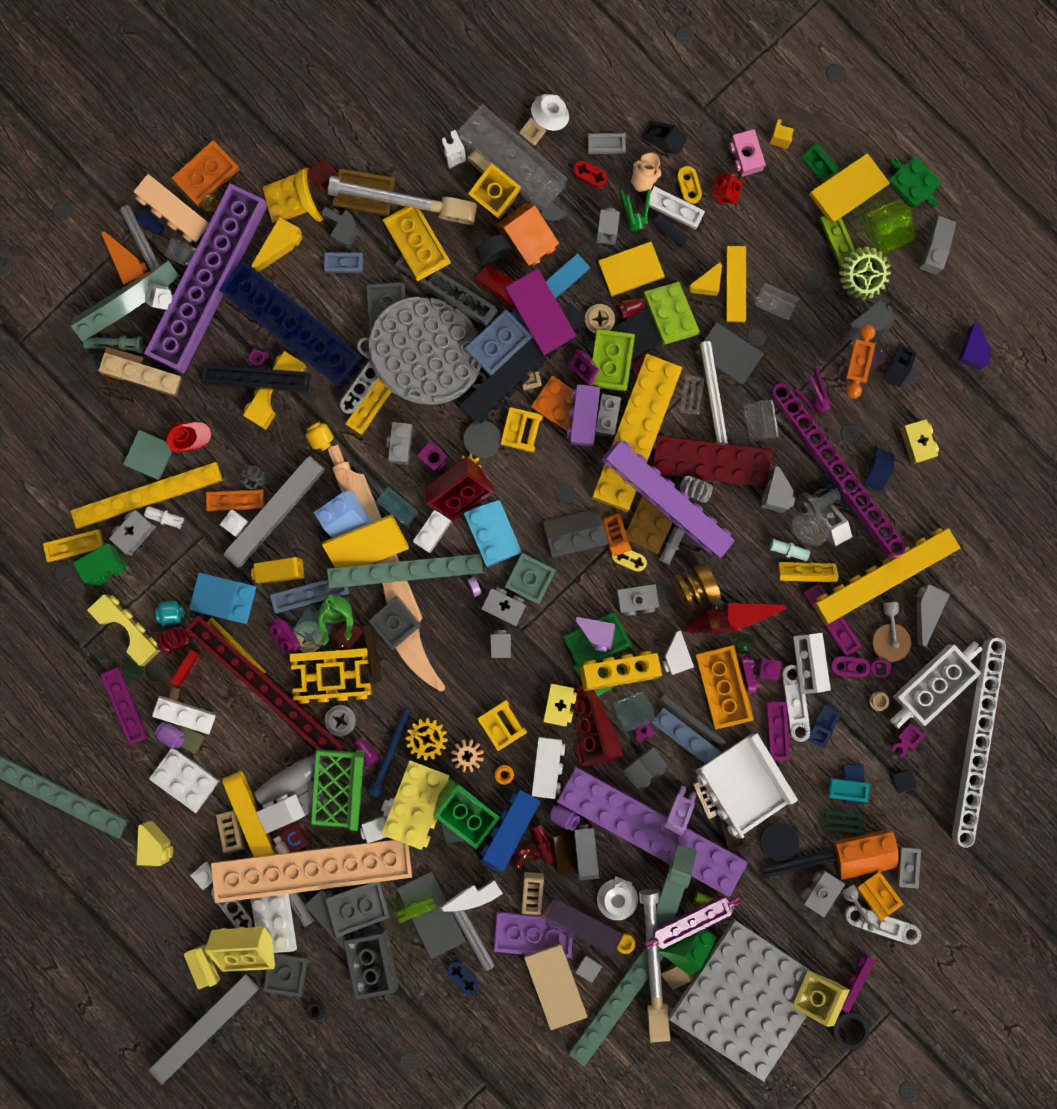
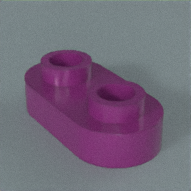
(284, 636)
(747, 666)
(849, 666)

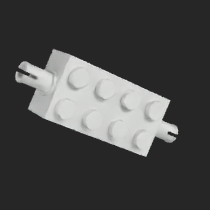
(936, 685)

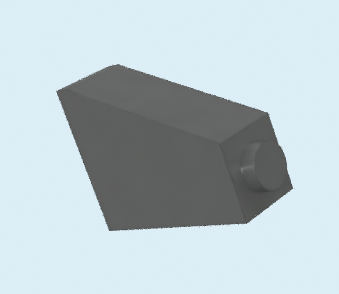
(586, 852)

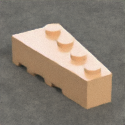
(171, 208)

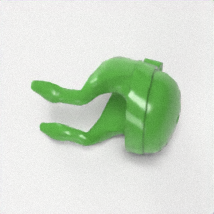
(335, 610)

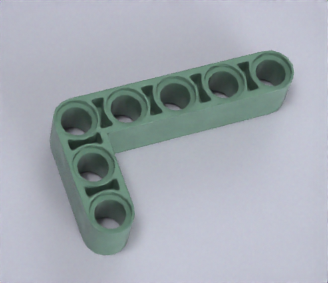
(675, 883)

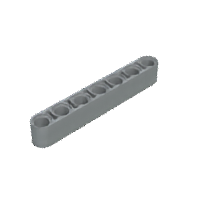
(274, 512)
(203, 1029)

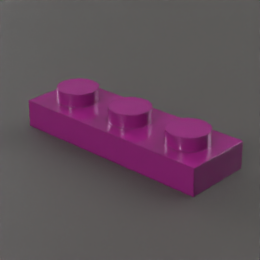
(778, 730)
(856, 980)

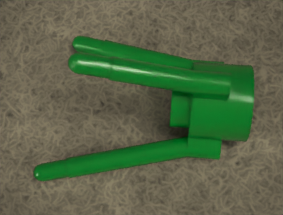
(635, 221)

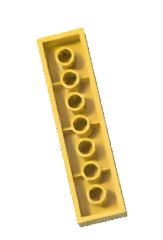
(639, 426)

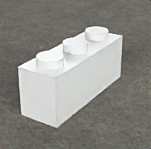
(811, 663)
(183, 714)
(548, 767)

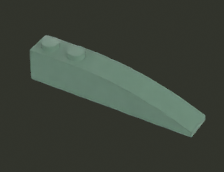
(121, 302)

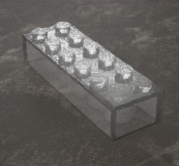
(513, 156)

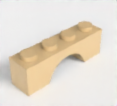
(140, 374)

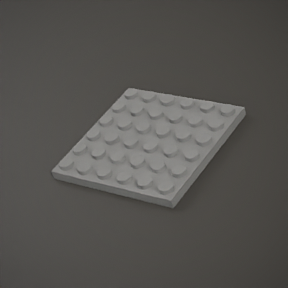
(744, 1000)

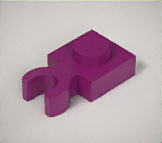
(909, 737)

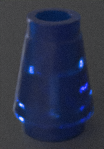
(150, 222)

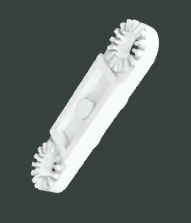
(796, 705)
(887, 927)

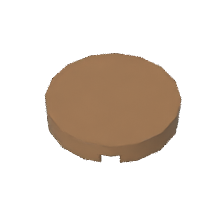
(883, 639)

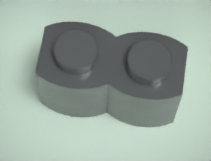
(645, 768)

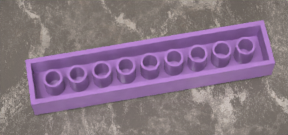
(206, 273)
(646, 829)

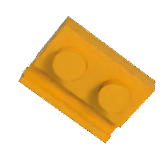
(879, 896)

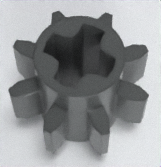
(252, 477)

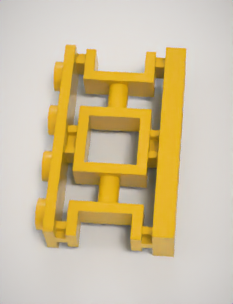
(329, 661)

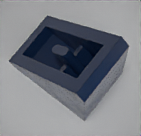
(880, 470)

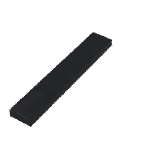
(256, 378)

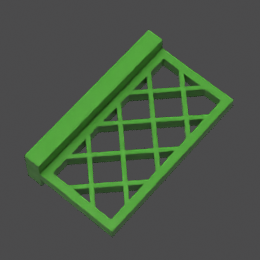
(354, 785)

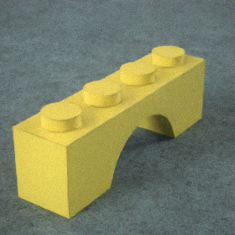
(141, 646)

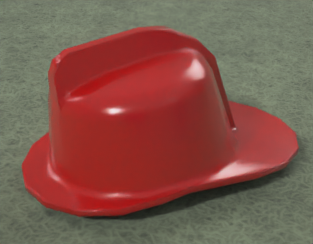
(187, 436)

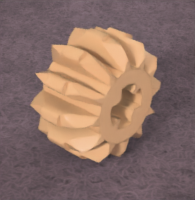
(461, 752)

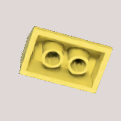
(241, 949)

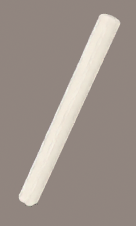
(713, 392)

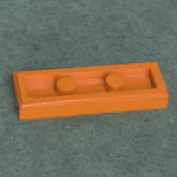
(235, 500)

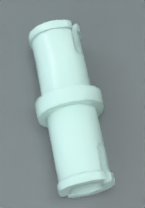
(789, 550)

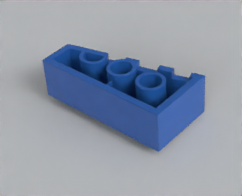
(510, 831)

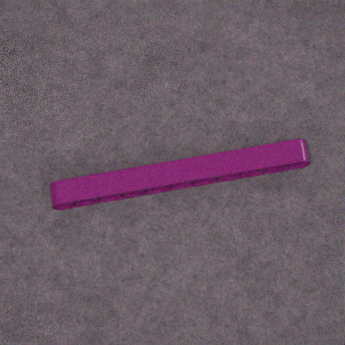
(837, 479)

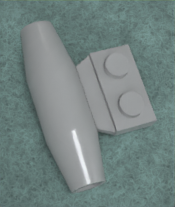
(294, 780)

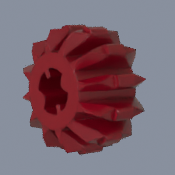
(172, 640)

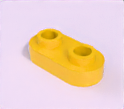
(689, 186)

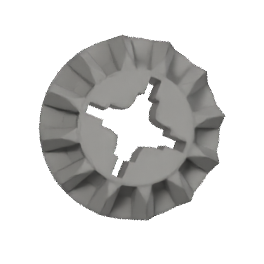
(331, 723)

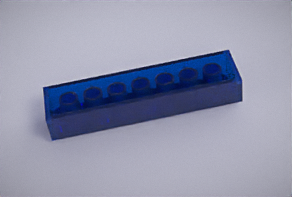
(291, 325)

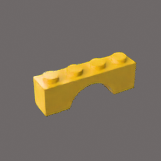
(260, 409)

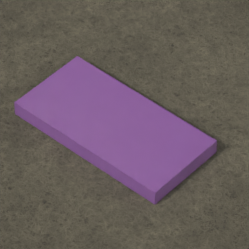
(527, 934)

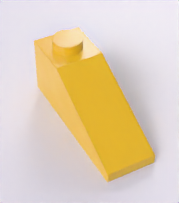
(279, 242)

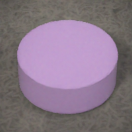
(474, 587)

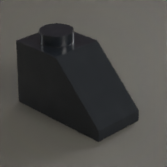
(664, 136)
(899, 366)

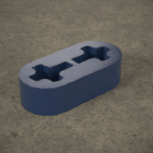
(466, 974)

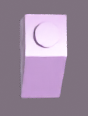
(598, 633)

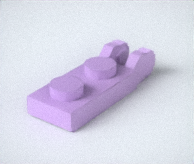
(680, 812)

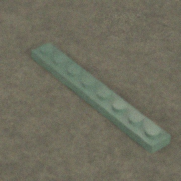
(404, 571)
(62, 798)
(612, 1009)

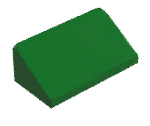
(820, 163)

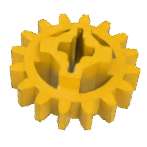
(435, 743)

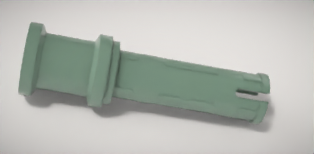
(122, 344)

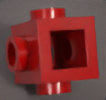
(726, 188)

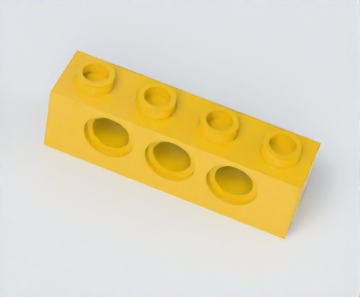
(650, 670)

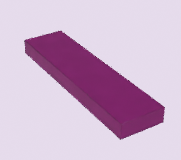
(838, 628)
(124, 705)

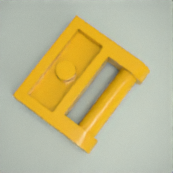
(515, 427)
(497, 730)

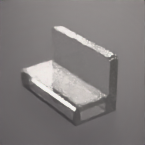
(776, 301)
(761, 420)

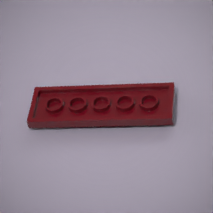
(712, 460)

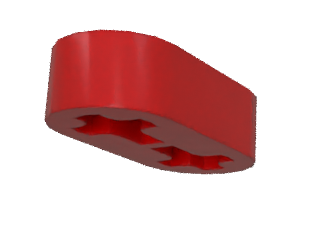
(588, 178)

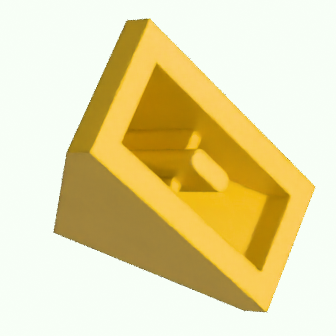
(708, 283)

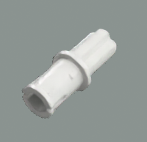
(164, 517)

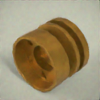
(697, 587)

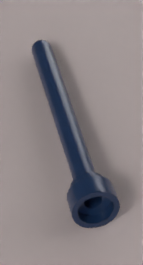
(376, 787)

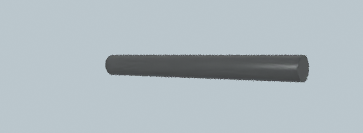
(693, 720)

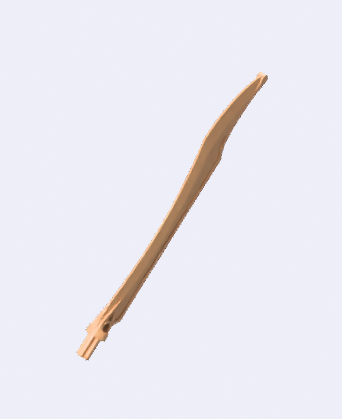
(411, 649)

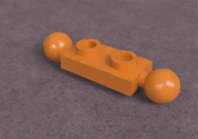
(860, 361)

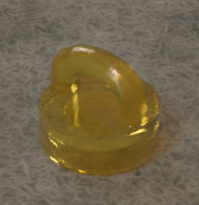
(209, 202)

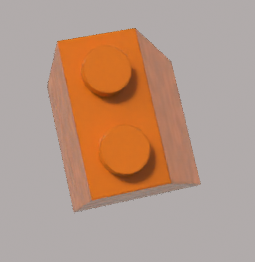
(528, 234)

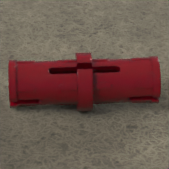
(543, 843)

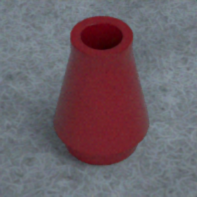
(630, 307)

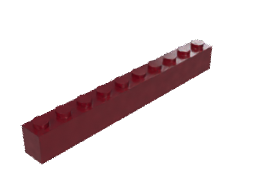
(262, 686)

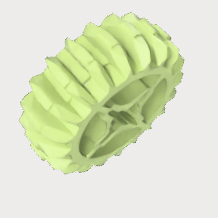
(864, 265)

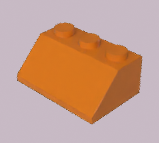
(866, 854)

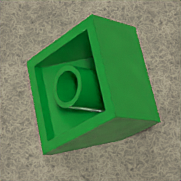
(690, 952)

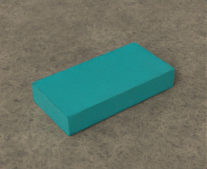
(848, 790)

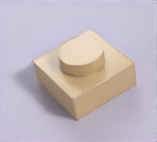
(532, 131)

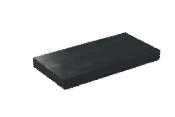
(645, 333)

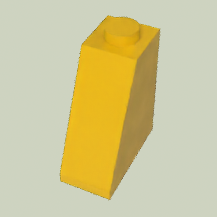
(278, 570)

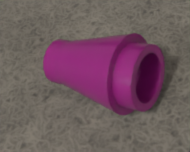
(370, 754)

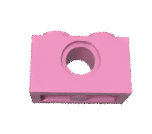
(747, 142)

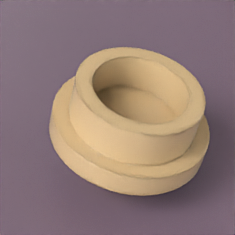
(879, 701)

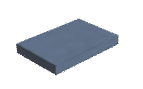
(498, 342)

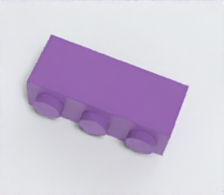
(584, 415)

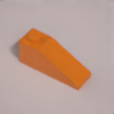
(126, 263)

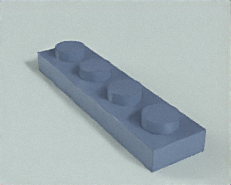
(305, 596)
(685, 736)

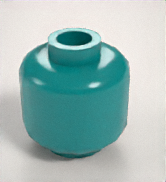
(169, 613)

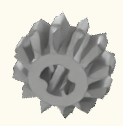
(696, 489)

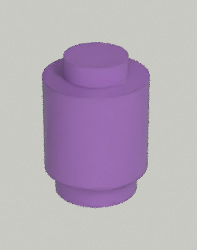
(170, 735)
(564, 817)

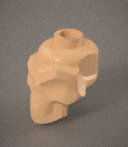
(646, 172)

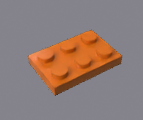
(205, 172)
(555, 403)

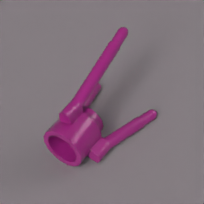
(821, 403)

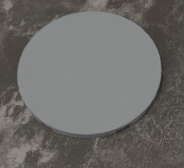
(422, 351)

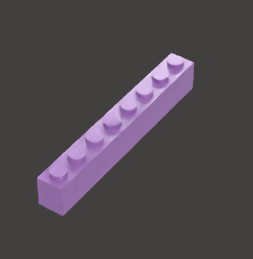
(667, 499)

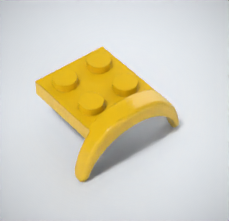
(290, 198)

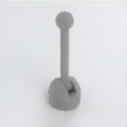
(891, 610)
(851, 894)

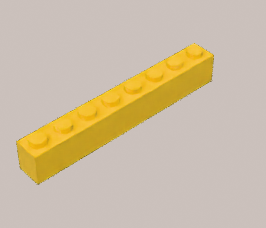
(885, 576)

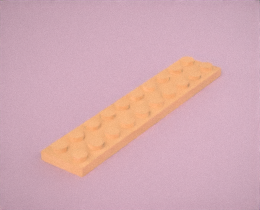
(310, 870)

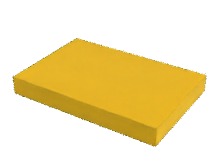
(631, 269)

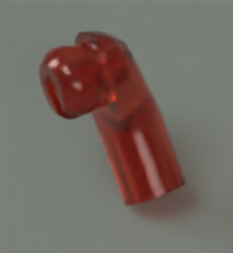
(525, 855)

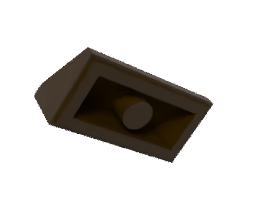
(565, 853)

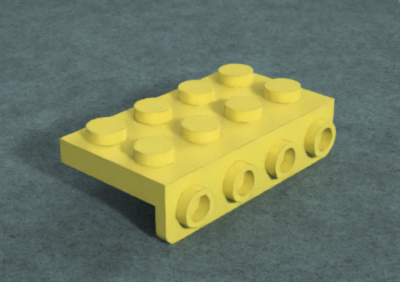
(414, 806)

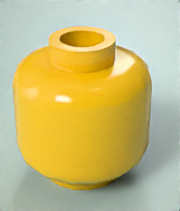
(319, 436)

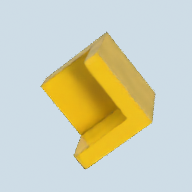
(781, 135)

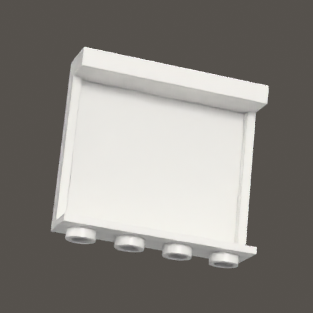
(745, 785)

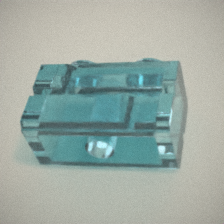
(397, 506)

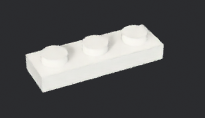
(675, 208)

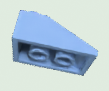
(342, 514)

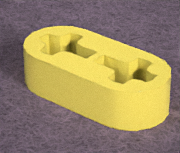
(628, 564)

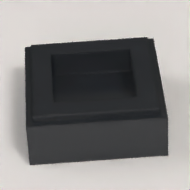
(904, 781)

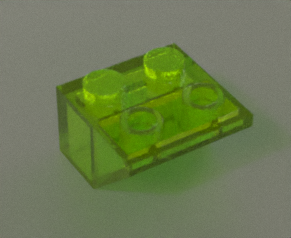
(891, 226)

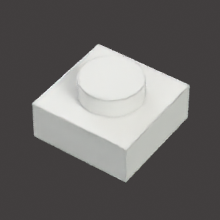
(203, 876)

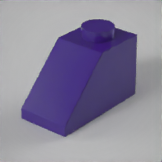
(975, 349)

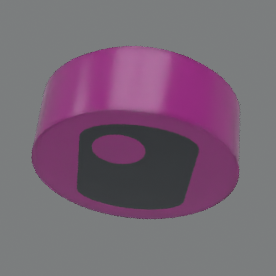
(881, 667)

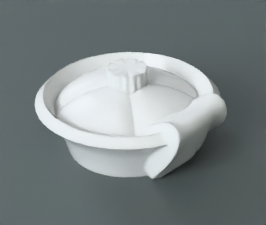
(550, 112)
(617, 899)

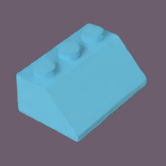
(492, 533)

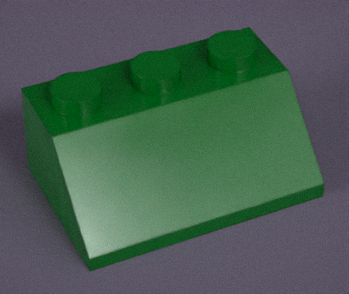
(464, 814)

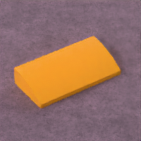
(725, 687)

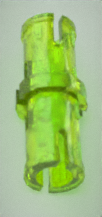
(416, 910)

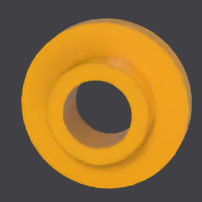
(509, 770)

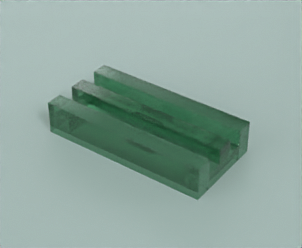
(860, 823)

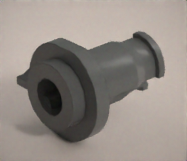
(817, 501)

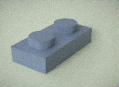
(343, 263)

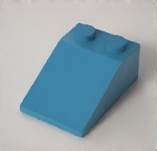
(222, 598)

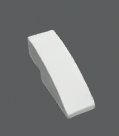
(472, 897)

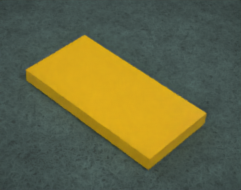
(849, 188)
(416, 242)
(366, 544)

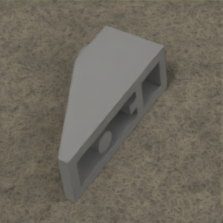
(938, 246)
(928, 610)

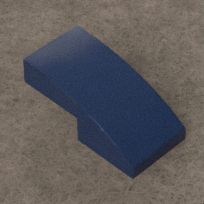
(823, 725)

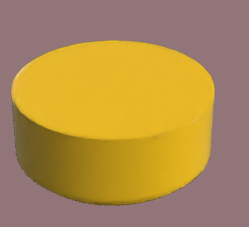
(626, 944)

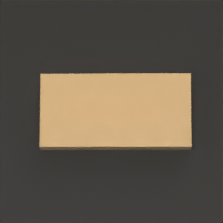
(555, 986)

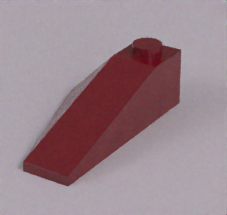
(709, 621)
(596, 735)

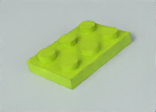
(671, 313)
(613, 358)

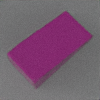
(584, 366)

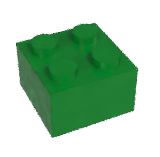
(101, 565)

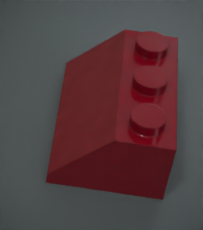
(458, 489)

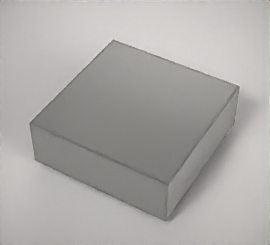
(588, 968)

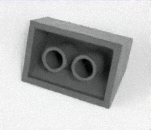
(877, 316)
(575, 533)
(371, 965)

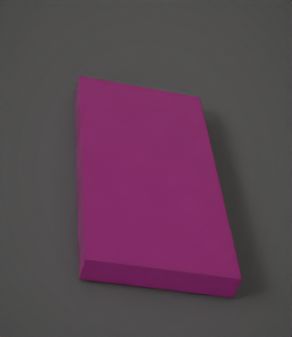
(540, 312)

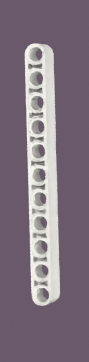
(983, 750)

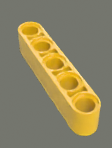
(245, 810)

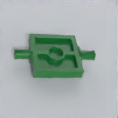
(914, 182)

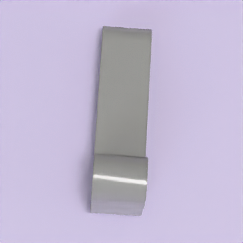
(360, 378)

